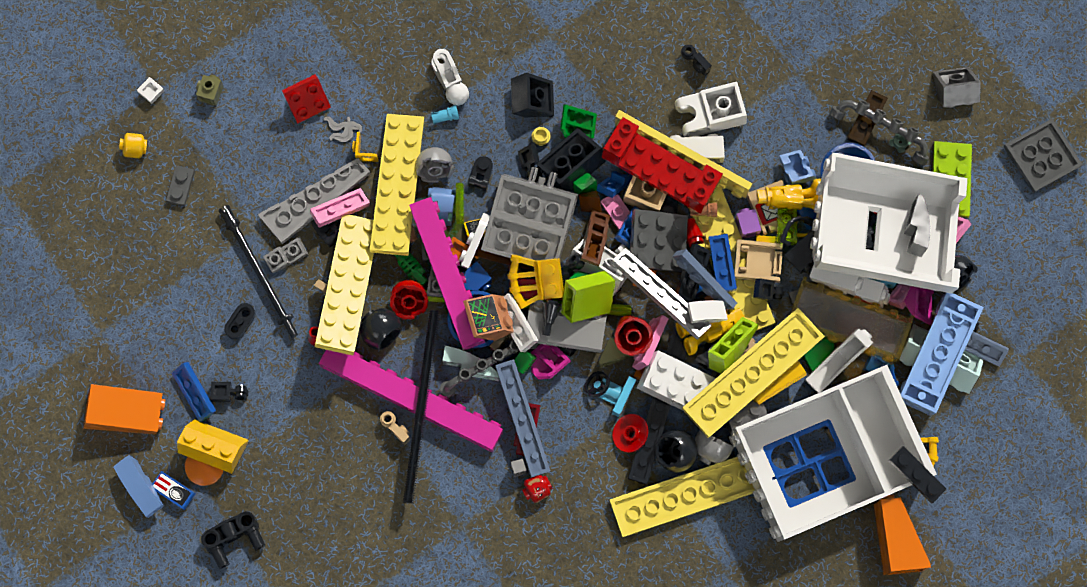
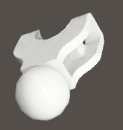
(447, 74)

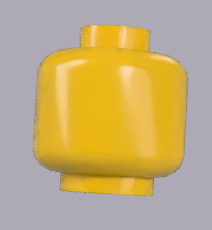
(133, 145)

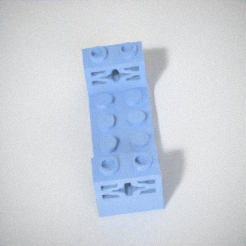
(940, 353)

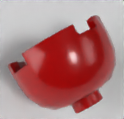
(408, 299)

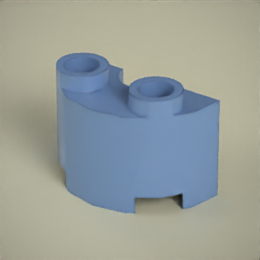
(796, 168)
(446, 202)

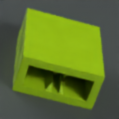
(588, 296)

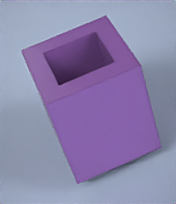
(748, 223)

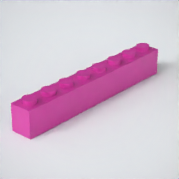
(445, 268)

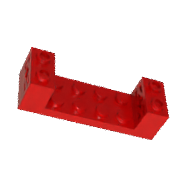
(660, 167)

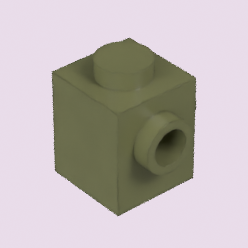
(209, 89)

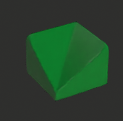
(585, 184)
(524, 361)

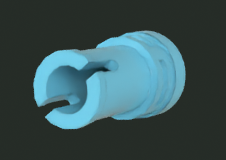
(444, 115)

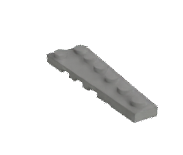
(294, 213)

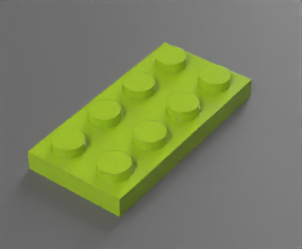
(954, 160)

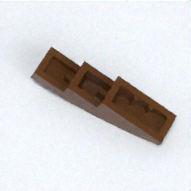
(595, 238)

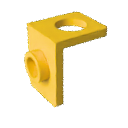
(356, 148)

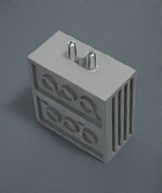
(529, 218)

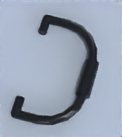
(807, 220)

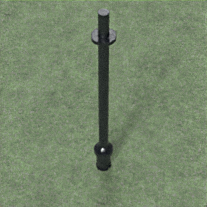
(233, 225)

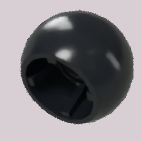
(380, 328)
(676, 446)

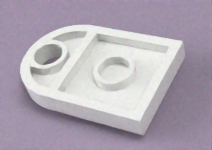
(473, 241)

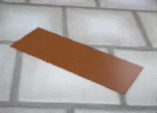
(498, 258)

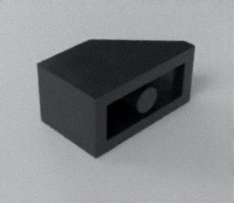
(801, 254)

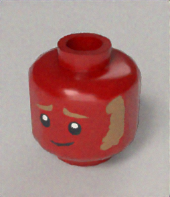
(537, 488)

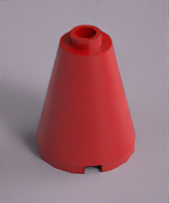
(633, 335)

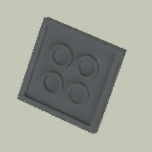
(1042, 155)
(657, 238)

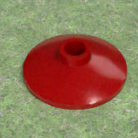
(623, 433)

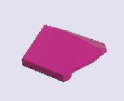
(920, 303)
(548, 362)

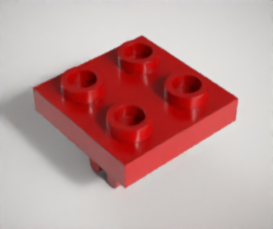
(306, 98)

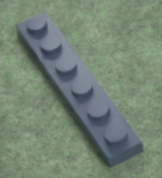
(522, 418)

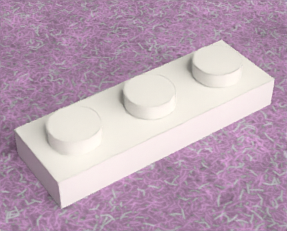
(523, 334)

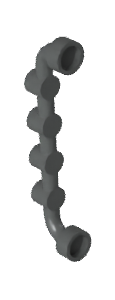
(879, 118)
(448, 387)

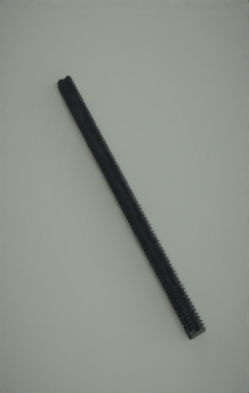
(420, 408)

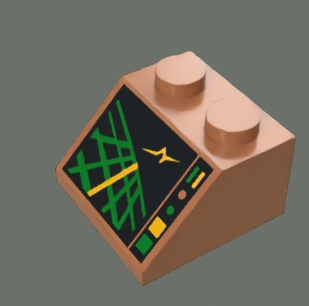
(489, 317)

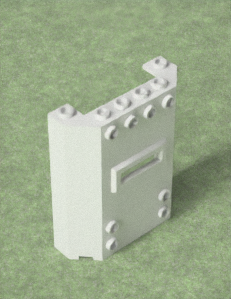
(861, 185)

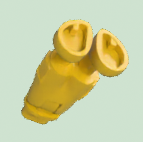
(789, 196)
(714, 333)

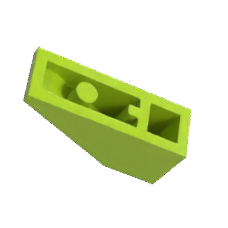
(731, 345)

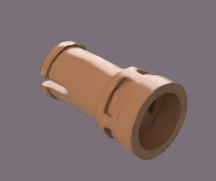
(709, 210)

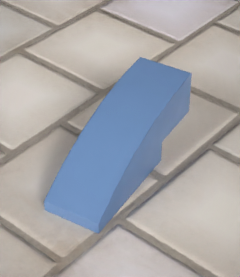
(138, 485)

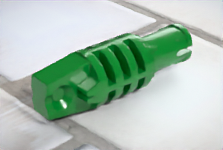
(412, 268)

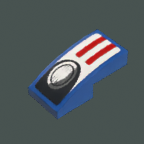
(173, 490)

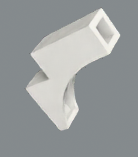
(866, 288)
(839, 360)

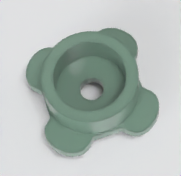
(895, 142)

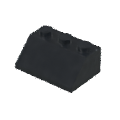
(571, 160)

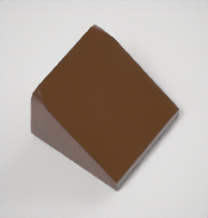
(590, 201)

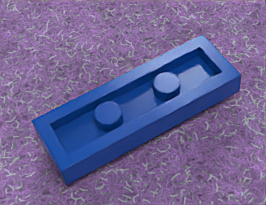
(722, 261)
(193, 392)

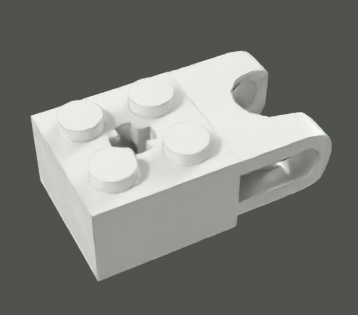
(708, 111)

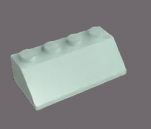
(966, 371)

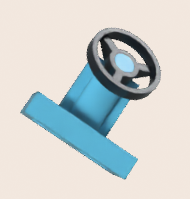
(610, 391)

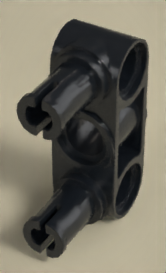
(229, 531)

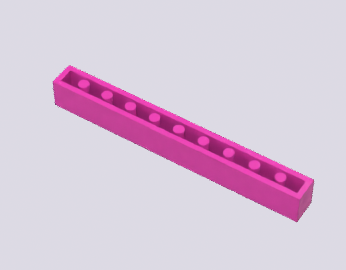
(405, 393)

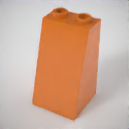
(123, 410)
(898, 539)

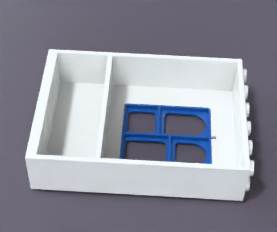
(868, 429)

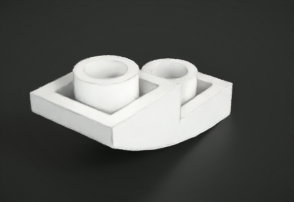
(707, 311)

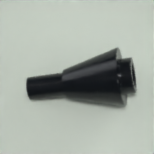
(550, 312)

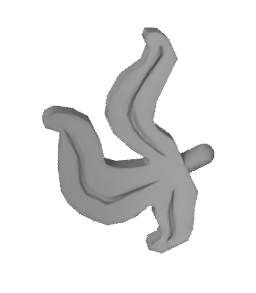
(347, 134)

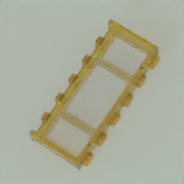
(841, 315)

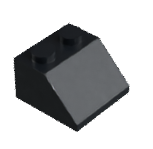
(532, 96)

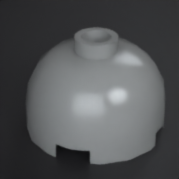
(434, 164)
(712, 448)

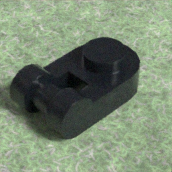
(482, 166)
(321, 231)

